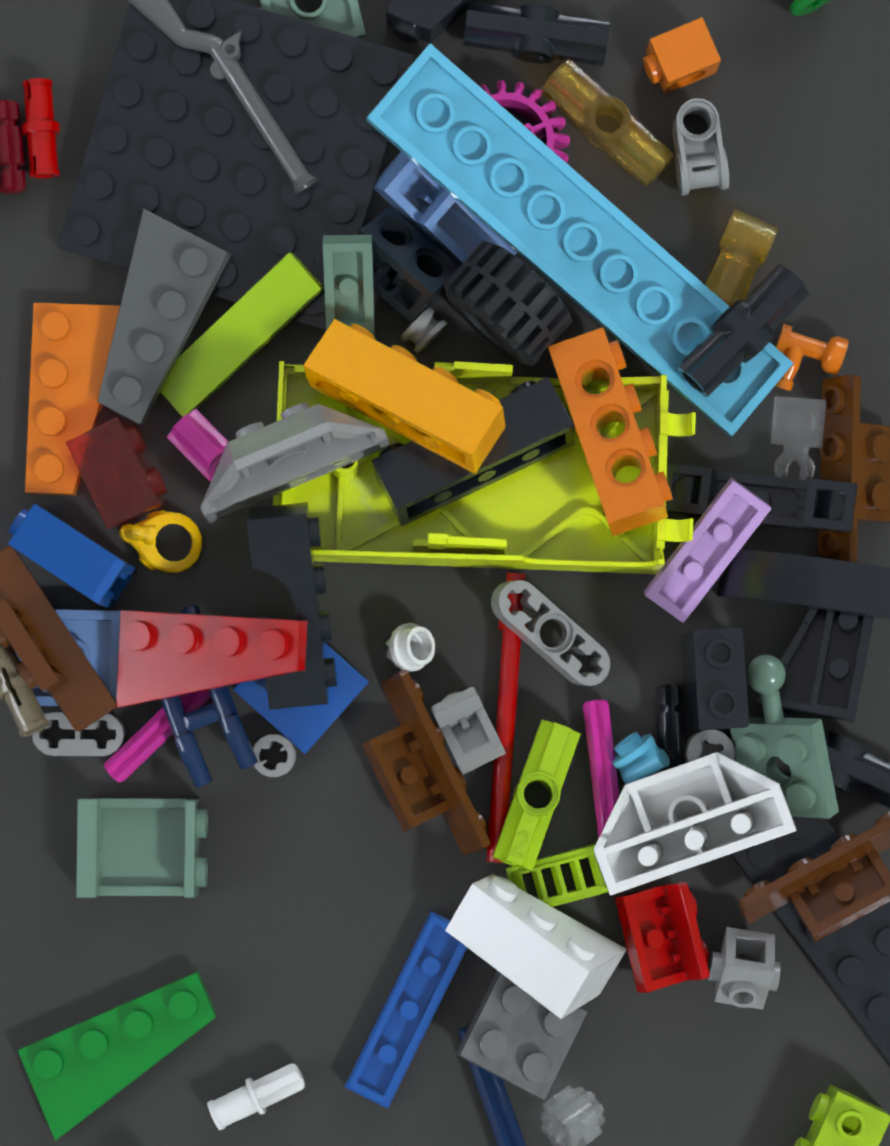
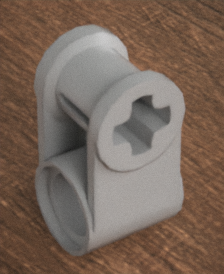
(699, 158)

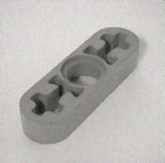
(532, 601)

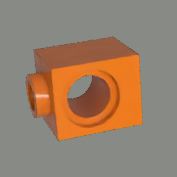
(681, 56)

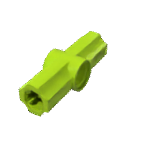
(548, 766)

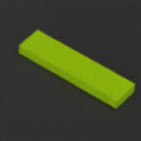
(240, 334)

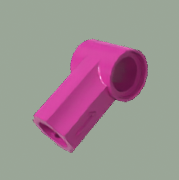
(198, 442)

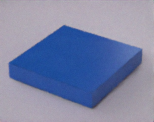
(307, 723)

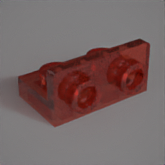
(116, 472)

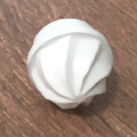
(410, 647)

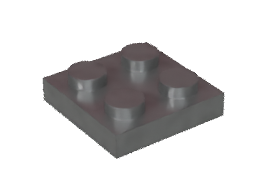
(519, 1038)

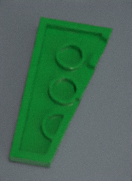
(102, 1055)

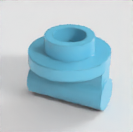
(639, 757)

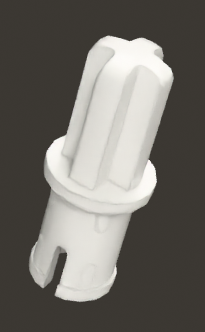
(256, 1095)

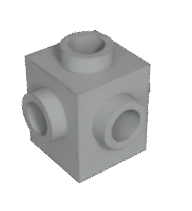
(744, 968)

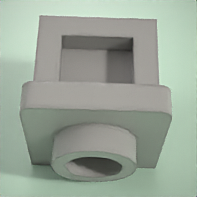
(467, 729)

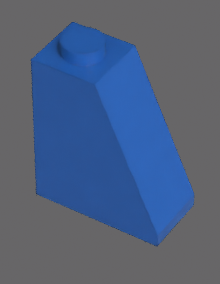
(71, 556)

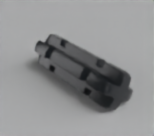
(670, 723)

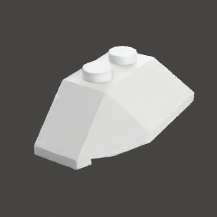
(688, 820)

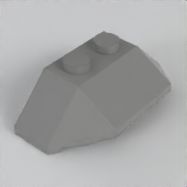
(286, 455)

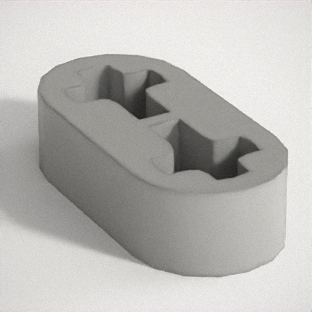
(79, 745)

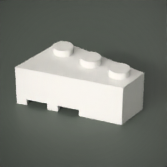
(535, 944)

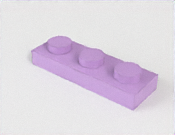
(715, 543)

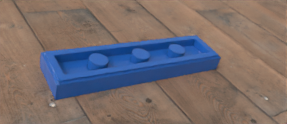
(407, 1012)

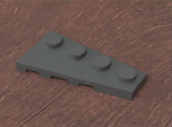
(159, 307)

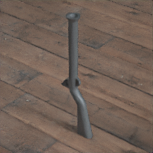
(226, 67)

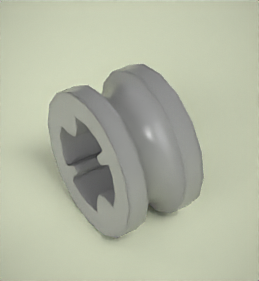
(424, 330)
(282, 767)

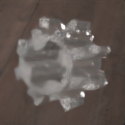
(572, 1117)

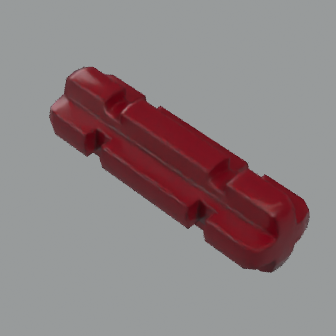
(11, 149)

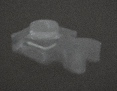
(797, 426)

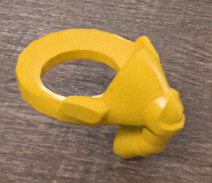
(143, 539)

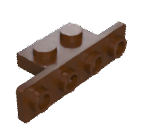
(853, 455)
(47, 647)
(419, 771)
(832, 887)

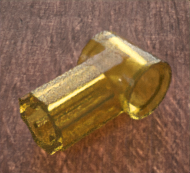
(742, 251)

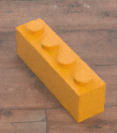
(405, 395)

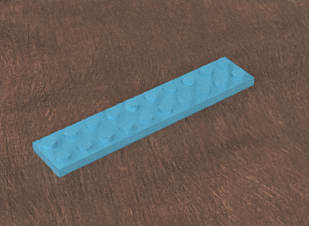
(566, 230)

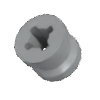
(696, 747)

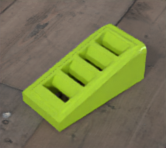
(554, 861)

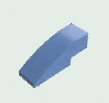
(433, 210)

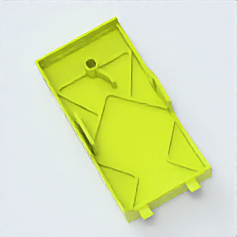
(525, 521)

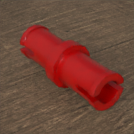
(40, 128)

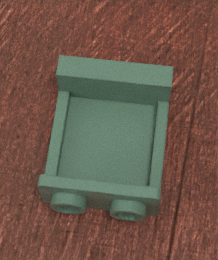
(140, 847)

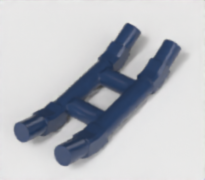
(185, 723)

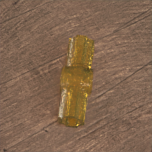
(585, 101)

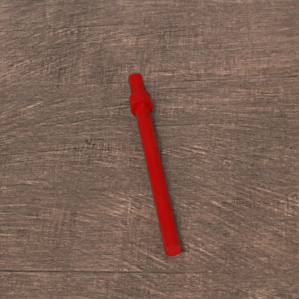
(505, 723)

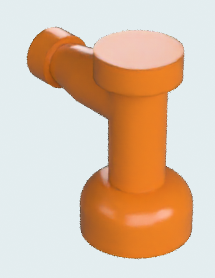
(796, 345)

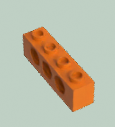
(577, 364)

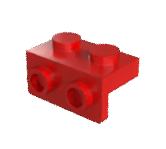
(662, 936)

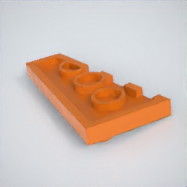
(65, 385)

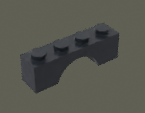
(283, 547)

